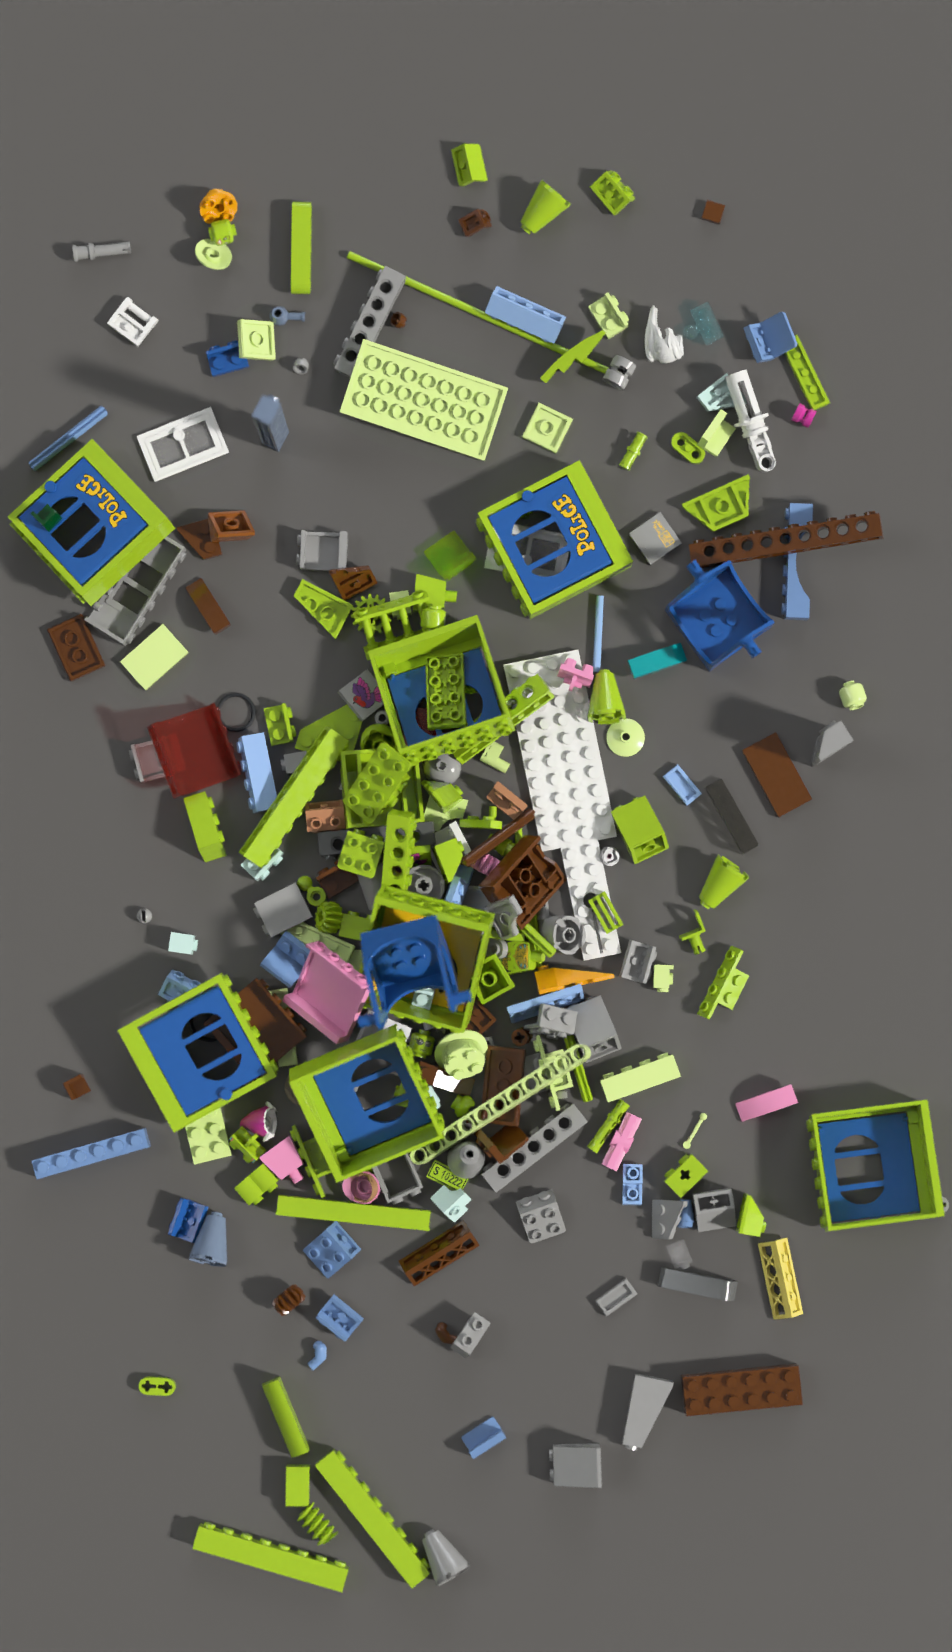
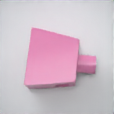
(284, 1160)

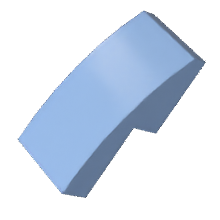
(632, 1184)

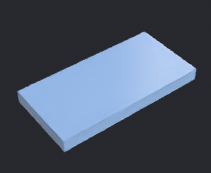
(558, 999)

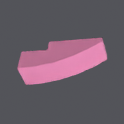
(766, 1102)

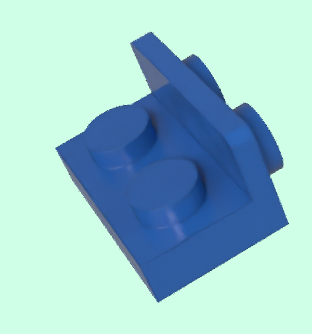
(225, 359)

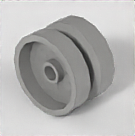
(430, 876)

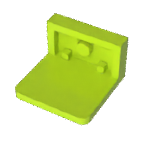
(361, 853)

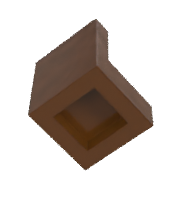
(77, 1087)

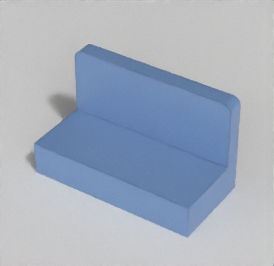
(483, 1437)

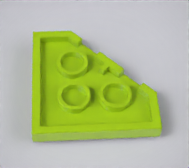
(341, 720)

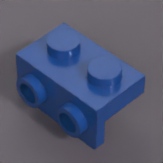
(187, 1220)

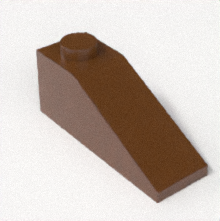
(440, 1078)

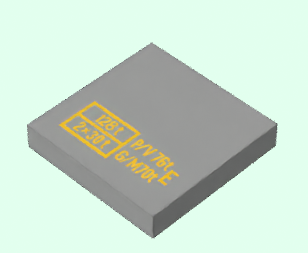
(655, 538)

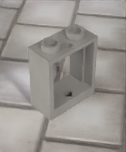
(398, 1197)

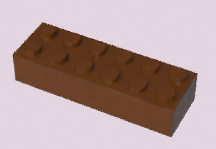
(741, 1389)

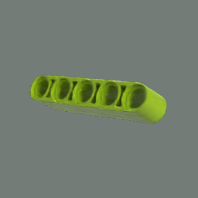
(301, 248)

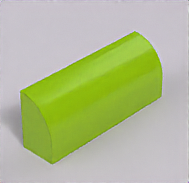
(285, 1417)

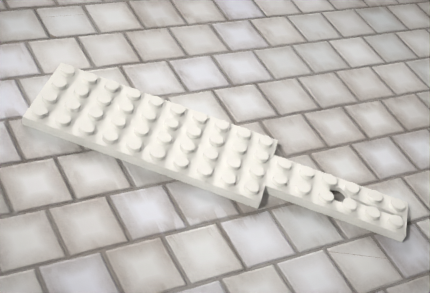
(568, 789)

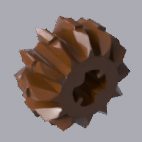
(288, 1300)

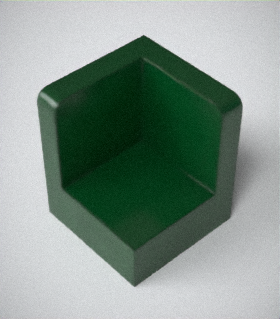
(47, 517)

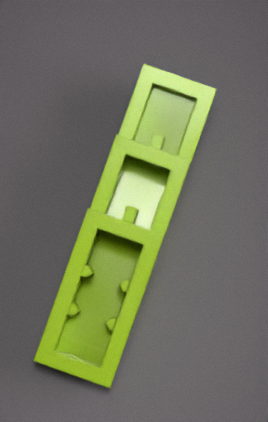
(578, 352)

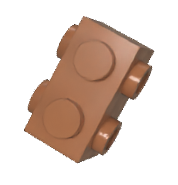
(325, 816)

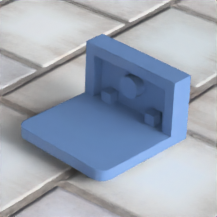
(770, 337)

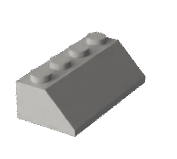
(831, 739)

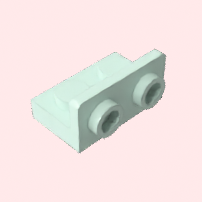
(261, 873)

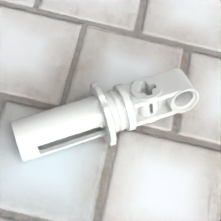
(754, 427)

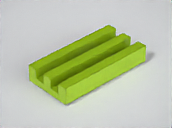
(613, 926)

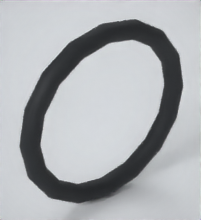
(251, 705)

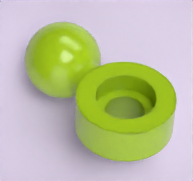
(305, 884)

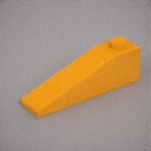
(558, 979)

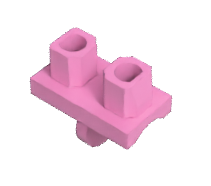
(574, 676)

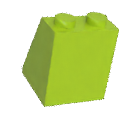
(640, 829)

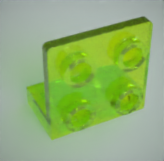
(449, 556)

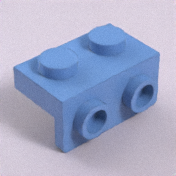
(339, 1318)

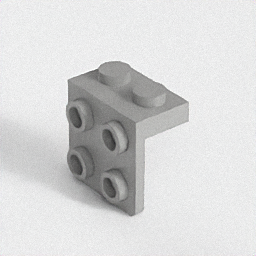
(553, 1022)
(541, 1216)

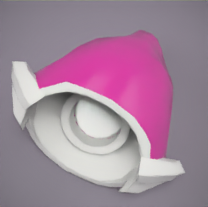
(262, 1121)

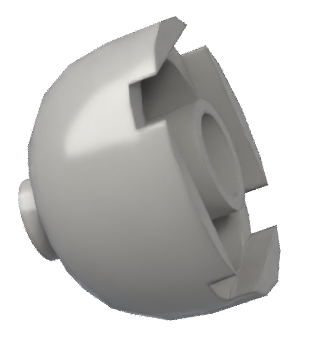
(442, 769)

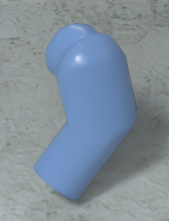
(320, 1355)

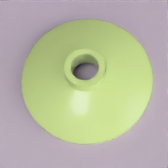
(212, 255)
(625, 747)

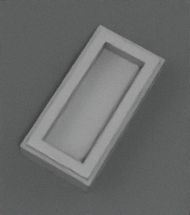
(616, 1297)

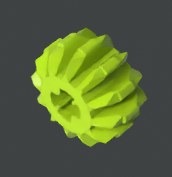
(328, 917)

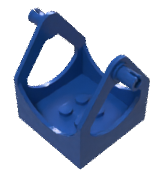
(718, 615)
(407, 960)

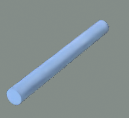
(598, 633)

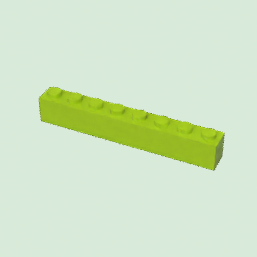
(293, 797)
(373, 1518)
(271, 1557)

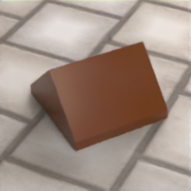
(229, 526)

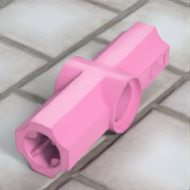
(621, 1141)

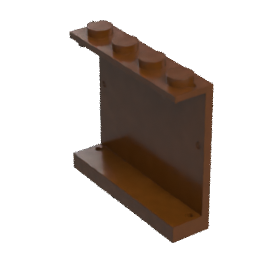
(270, 1018)

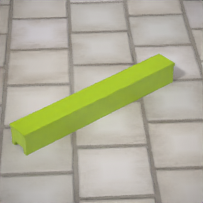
(353, 1212)

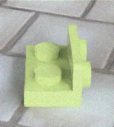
(608, 315)

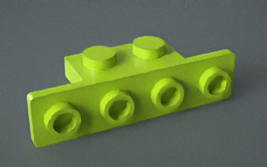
(726, 985)
(314, 1158)

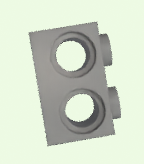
(470, 1335)

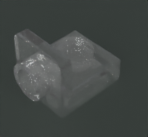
(679, 1254)

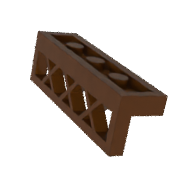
(436, 1251)

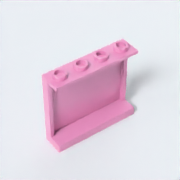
(328, 993)

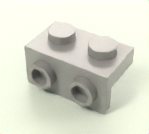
(638, 962)

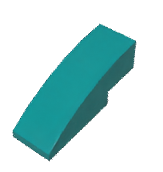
(656, 660)

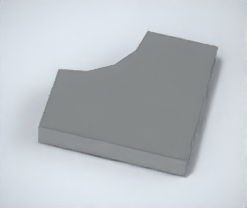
(505, 917)

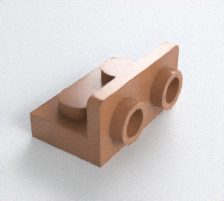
(506, 801)

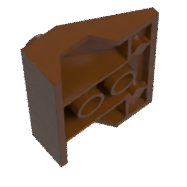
(525, 875)

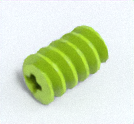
(316, 1524)

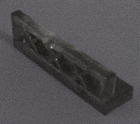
(731, 816)

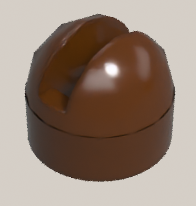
(398, 316)

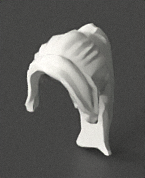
(661, 349)

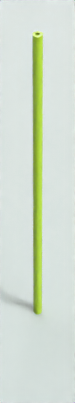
(477, 312)

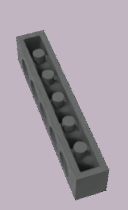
(327, 839)

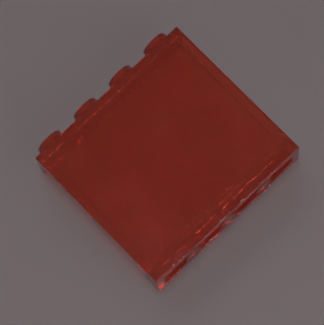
(194, 750)

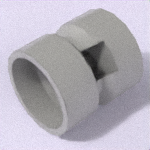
(615, 378)

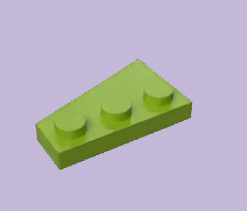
(323, 606)

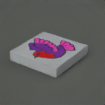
(362, 695)

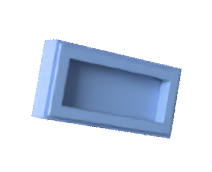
(682, 785)

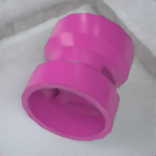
(799, 414)

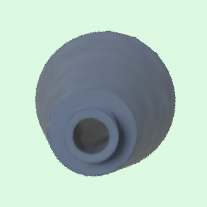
(211, 1242)

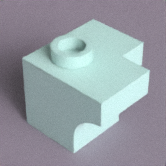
(451, 1202)

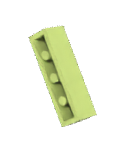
(639, 1078)

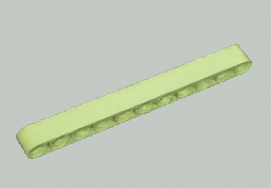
(508, 1100)

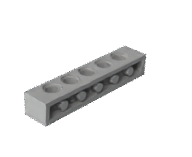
(385, 276)
(576, 1121)

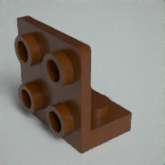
(335, 880)

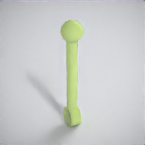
(686, 1144)

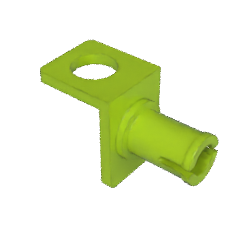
(694, 935)

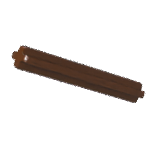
(498, 837)

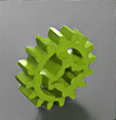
(370, 603)

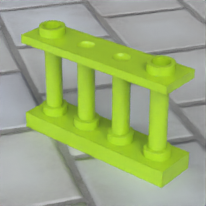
(364, 614)

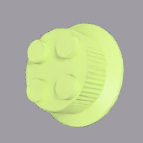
(461, 1054)

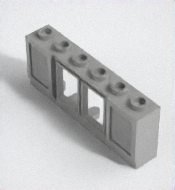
(120, 621)

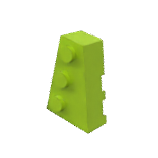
(205, 826)

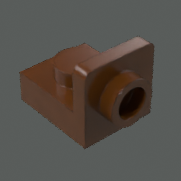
(475, 222)

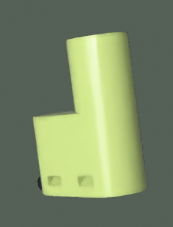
(491, 757)

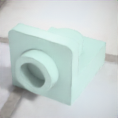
(423, 998)

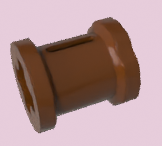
(521, 1041)

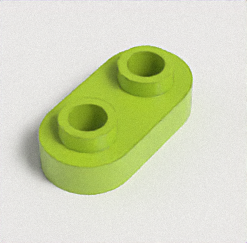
(688, 448)

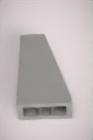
(644, 1406)

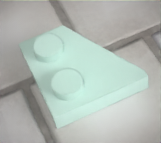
(717, 396)

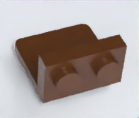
(503, 1143)

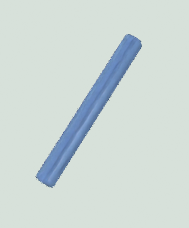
(68, 438)

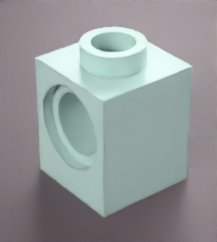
(182, 943)

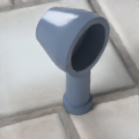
(285, 316)

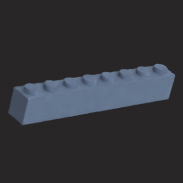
(270, 422)

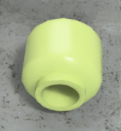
(852, 695)

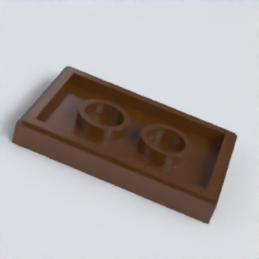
(76, 647)

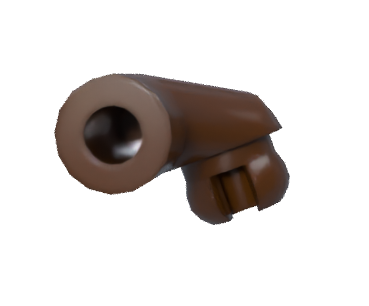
(443, 1334)

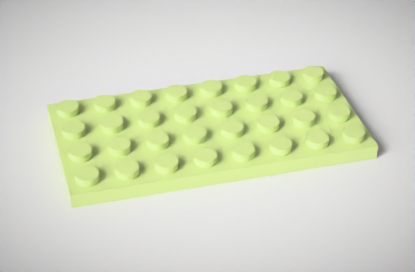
(423, 400)

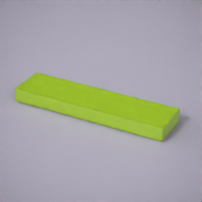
(806, 376)

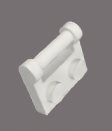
(128, 326)

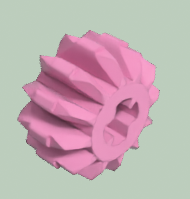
(485, 864)

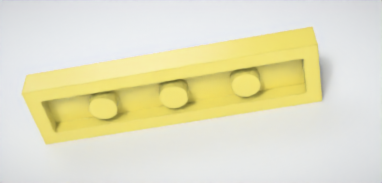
(784, 1278)

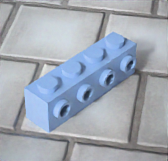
(525, 315)
(257, 770)

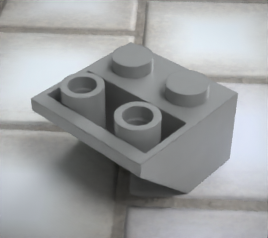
(714, 1209)

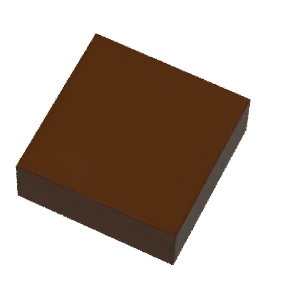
(713, 212)

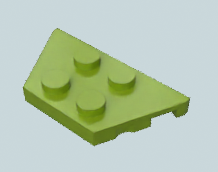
(722, 505)

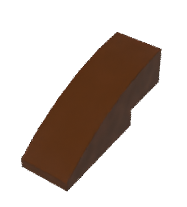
(208, 606)

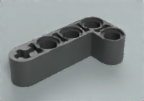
(698, 1284)

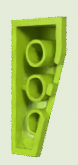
(443, 794)

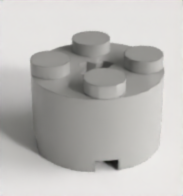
(564, 933)

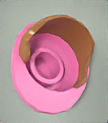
(361, 1187)

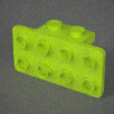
(378, 783)

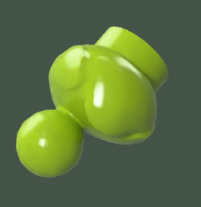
(462, 1106)

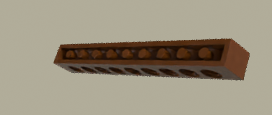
(872, 532)

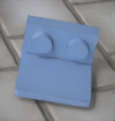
(286, 959)
(331, 1249)

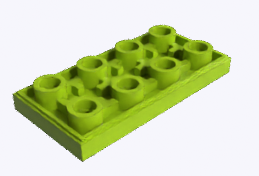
(445, 691)

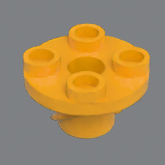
(218, 206)

